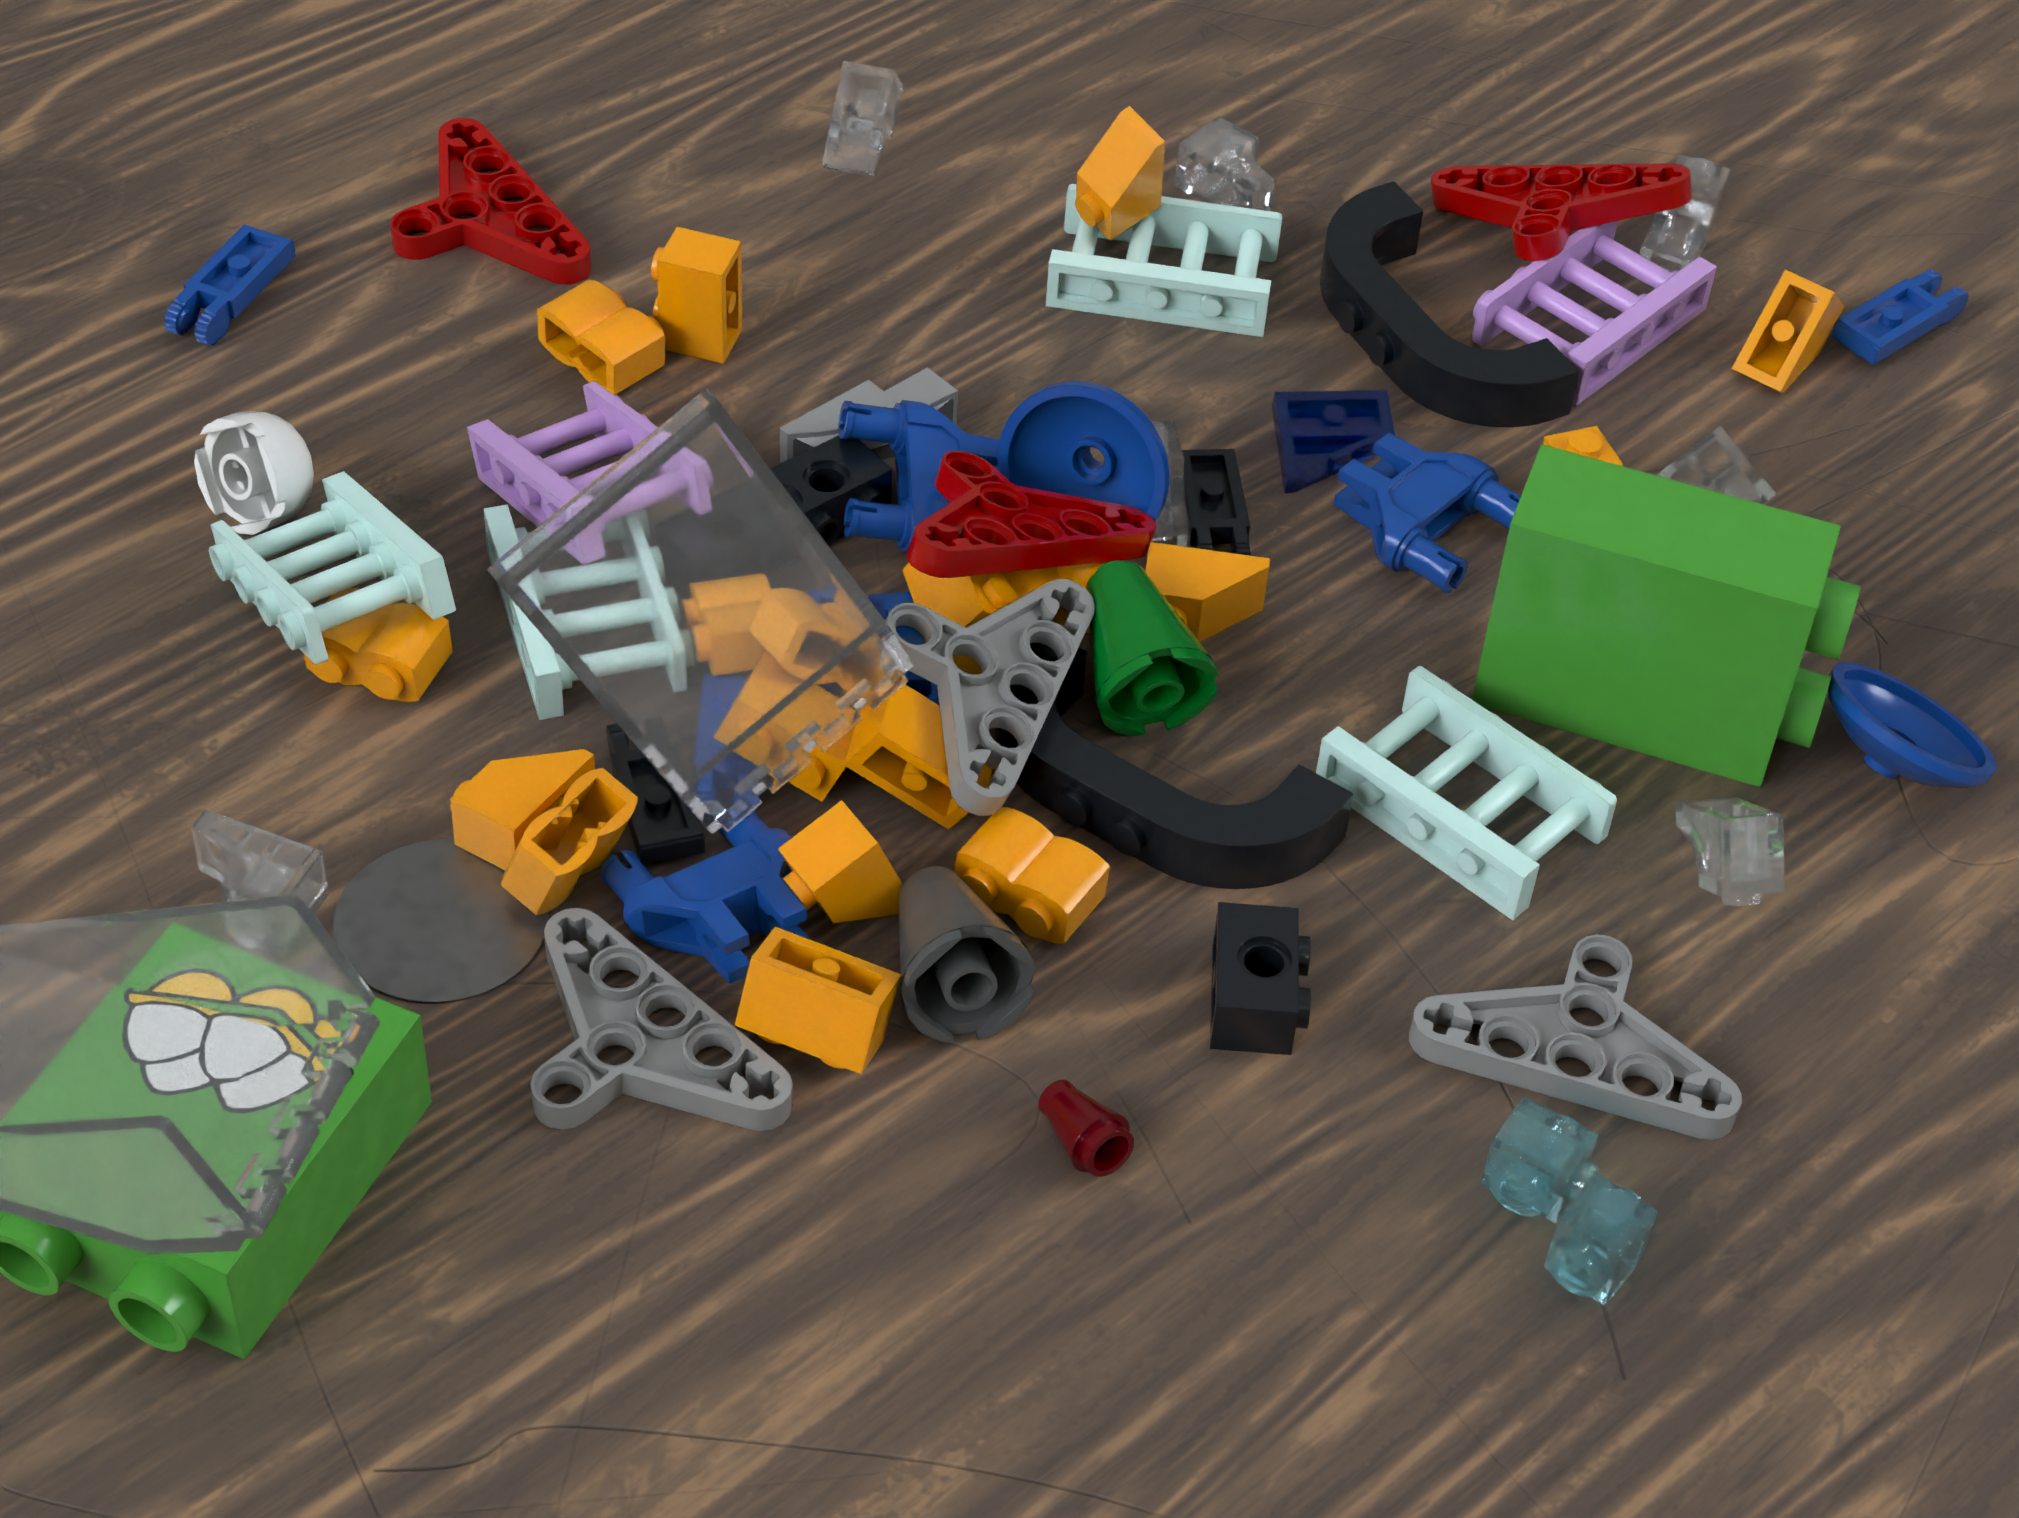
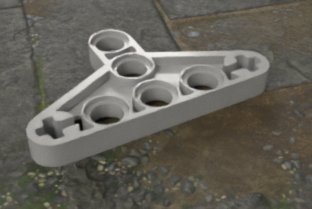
(984, 700)
(1613, 1050)
(663, 1057)

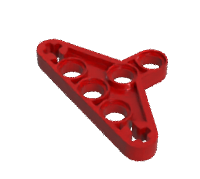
(1553, 200)
(498, 225)
(1018, 528)

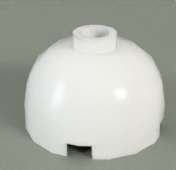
(254, 470)

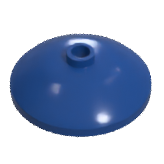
(1051, 440)
(1907, 730)

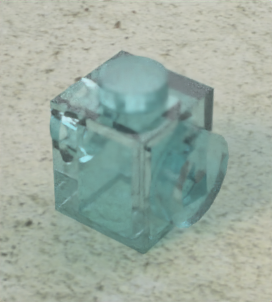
(1539, 1161)
(1600, 1239)

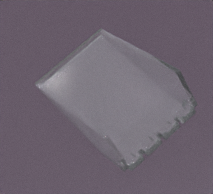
(706, 614)
(171, 1067)

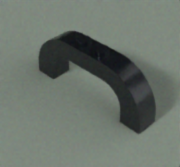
(1429, 366)
(1166, 827)

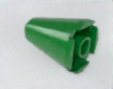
(1144, 654)

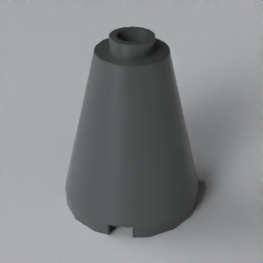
(958, 959)

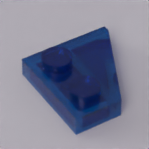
(1326, 431)

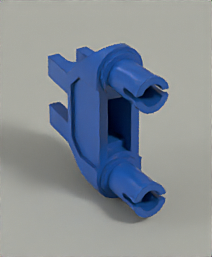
(919, 440)
(1416, 499)
(714, 902)

